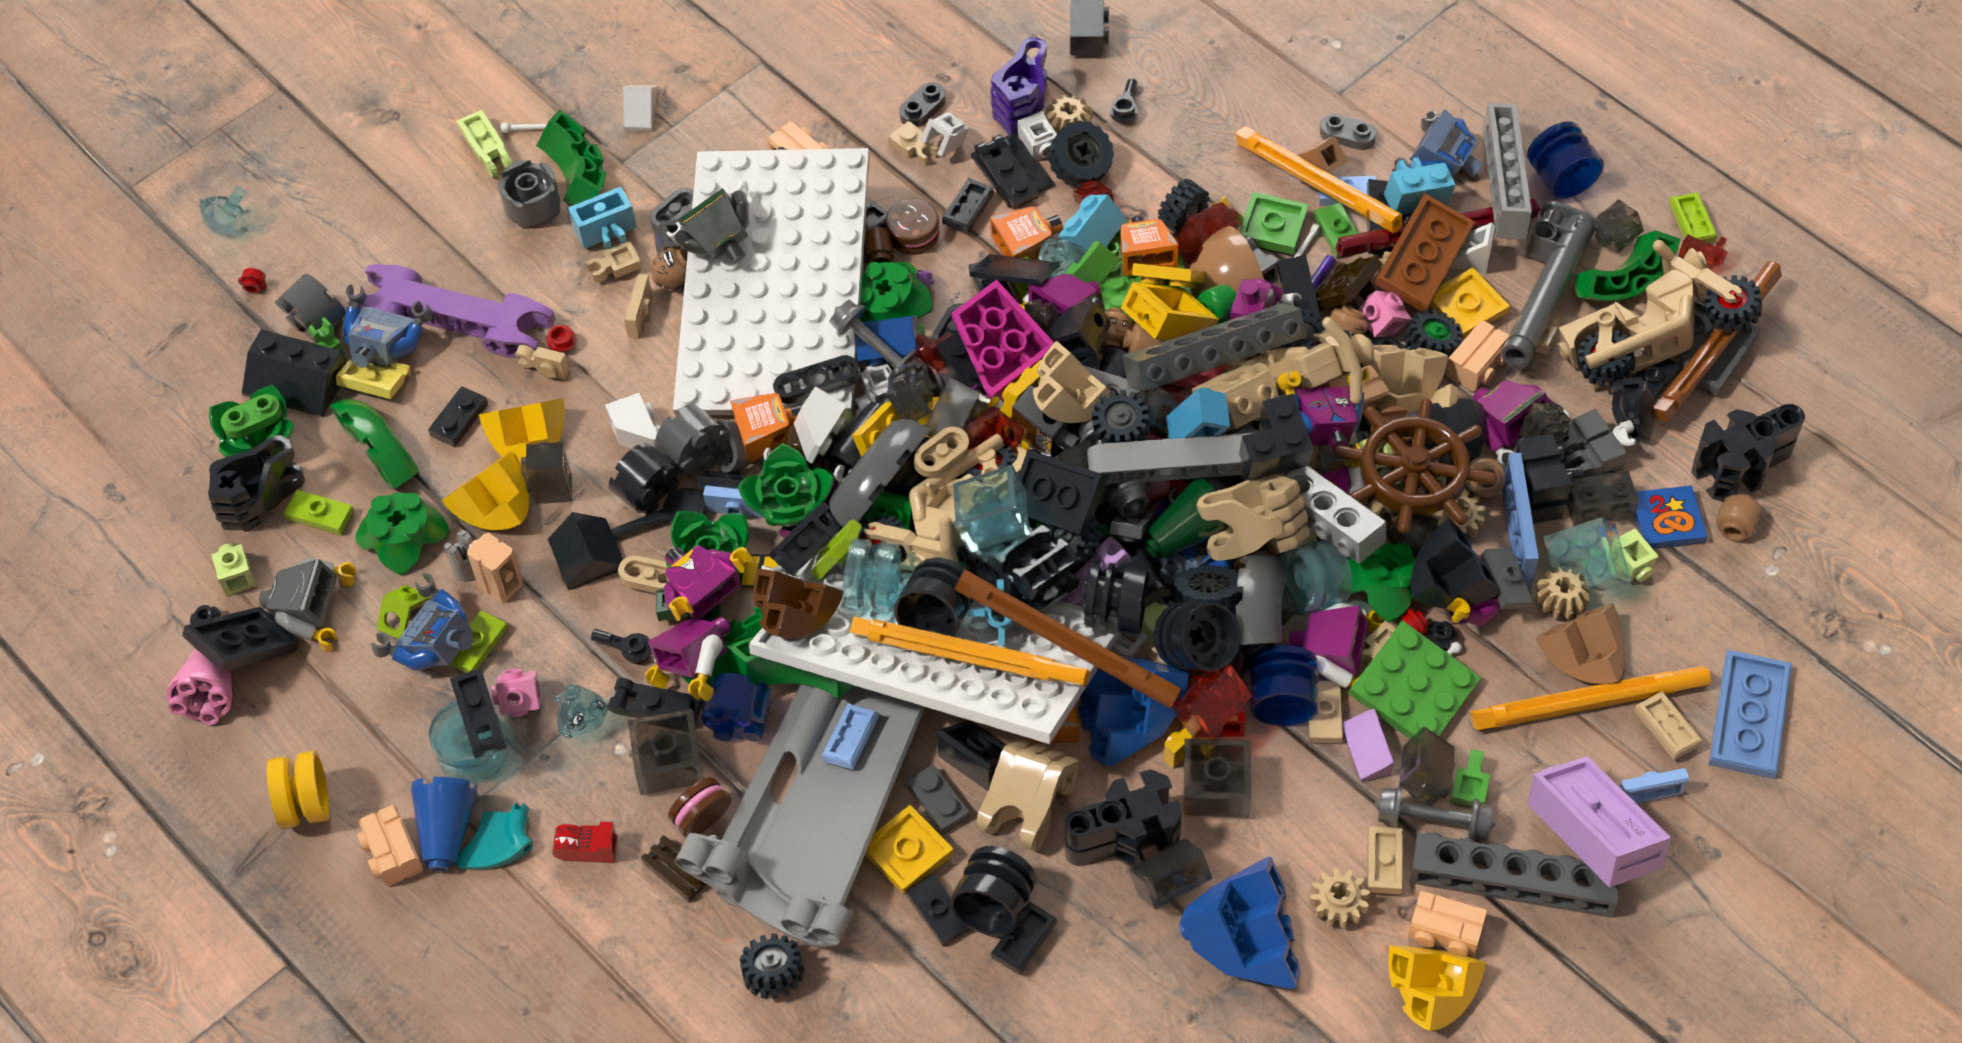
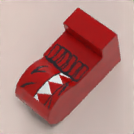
(586, 842)

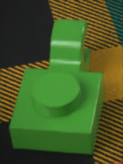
(325, 336)
(1470, 782)

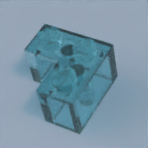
(1595, 548)

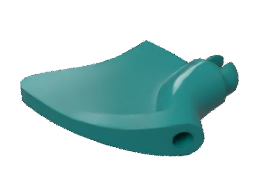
(498, 840)

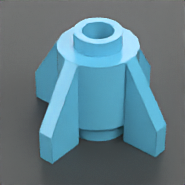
(994, 620)

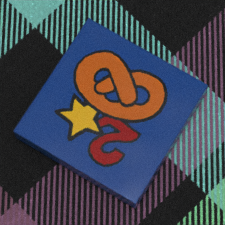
(1669, 517)

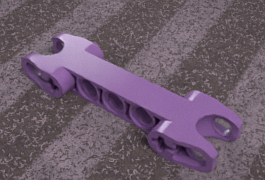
(497, 323)

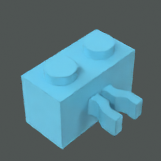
(1409, 184)
(603, 218)
(1095, 220)

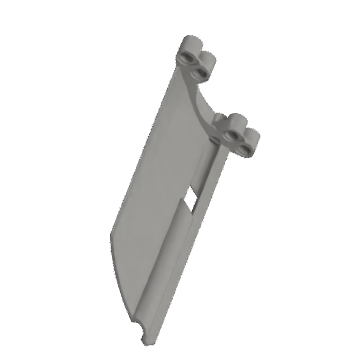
(801, 857)

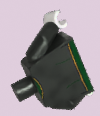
(716, 225)

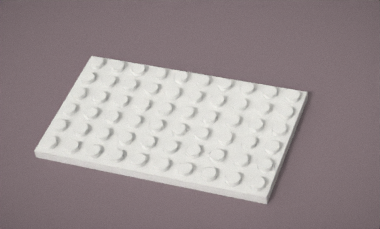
(775, 304)
(950, 686)

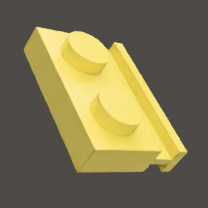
(374, 378)

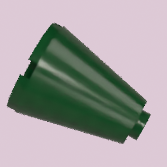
(1181, 523)

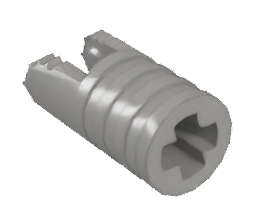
(458, 557)

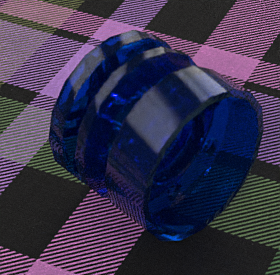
(1565, 160)
(1284, 685)

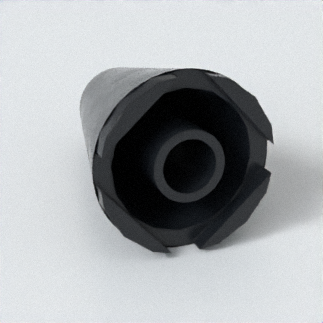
(843, 448)

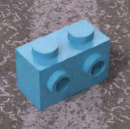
(1199, 415)

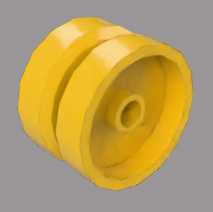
(298, 789)

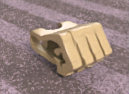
(1255, 514)
(1026, 789)

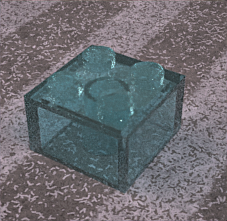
(990, 508)

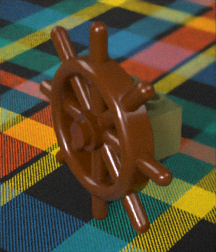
(1415, 478)

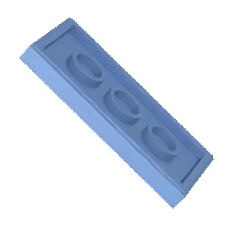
(1519, 518)
(1750, 714)

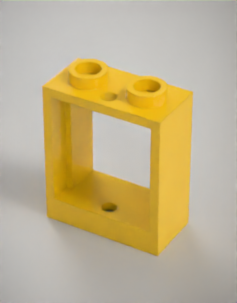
(1170, 310)

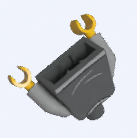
(303, 595)

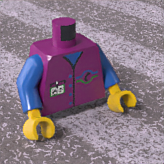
(1326, 411)

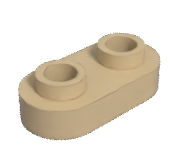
(939, 453)
(650, 571)

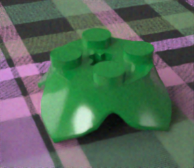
(893, 292)
(232, 446)
(785, 473)
(695, 529)
(400, 545)
(1385, 579)

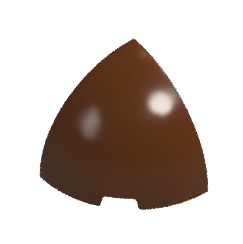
(791, 605)

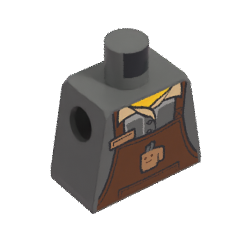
(1039, 429)

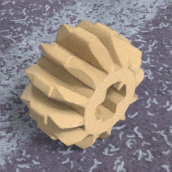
(1066, 111)
(1562, 593)

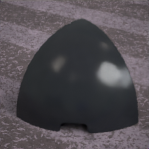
(1459, 418)
(1451, 570)

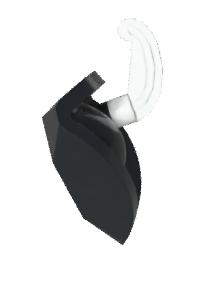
(1632, 411)

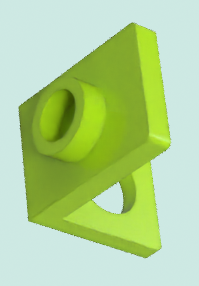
(401, 602)

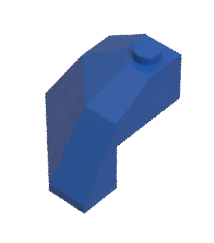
(1124, 718)
(1244, 928)

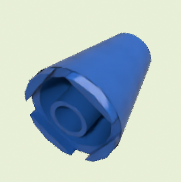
(442, 818)

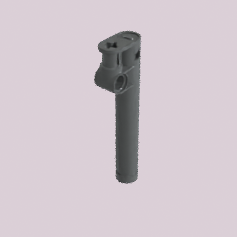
(1560, 245)

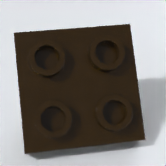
(1347, 282)

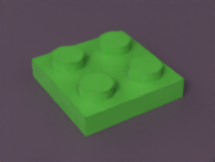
(1274, 222)

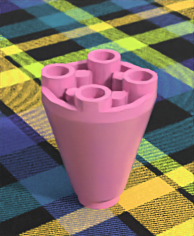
(200, 690)

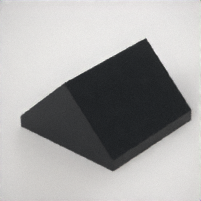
(584, 549)
(970, 751)

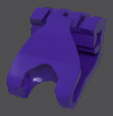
(1019, 86)

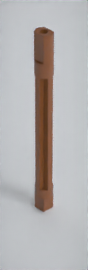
(1708, 353)
(1068, 639)

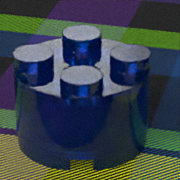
(737, 708)

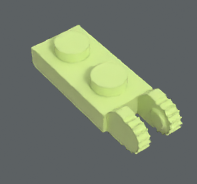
(484, 141)

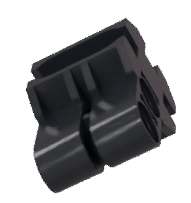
(1746, 448)
(1029, 565)
(1124, 823)

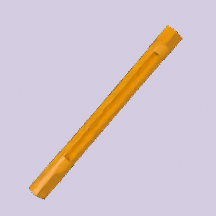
(1319, 179)
(969, 651)
(1589, 698)

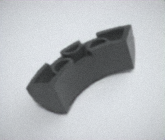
(875, 468)
(1262, 592)

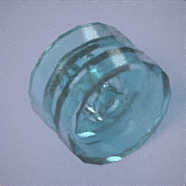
(872, 575)
(1317, 575)
(454, 750)

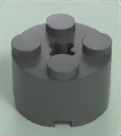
(529, 193)
(308, 304)
(691, 440)

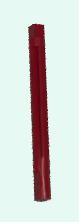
(1384, 239)

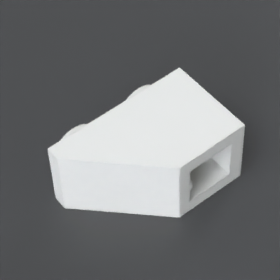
(632, 421)
(816, 421)

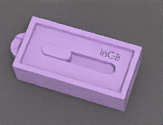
(1598, 821)

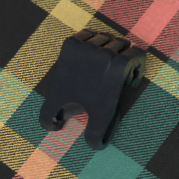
(248, 473)

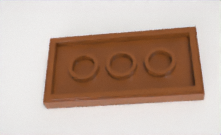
(1424, 252)

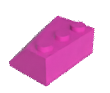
(999, 337)

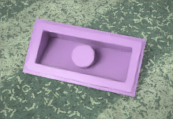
(1368, 746)

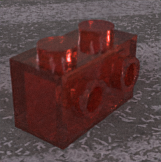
(1212, 702)

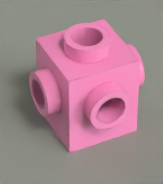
(1384, 314)
(516, 692)

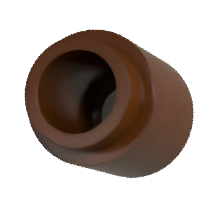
(878, 246)

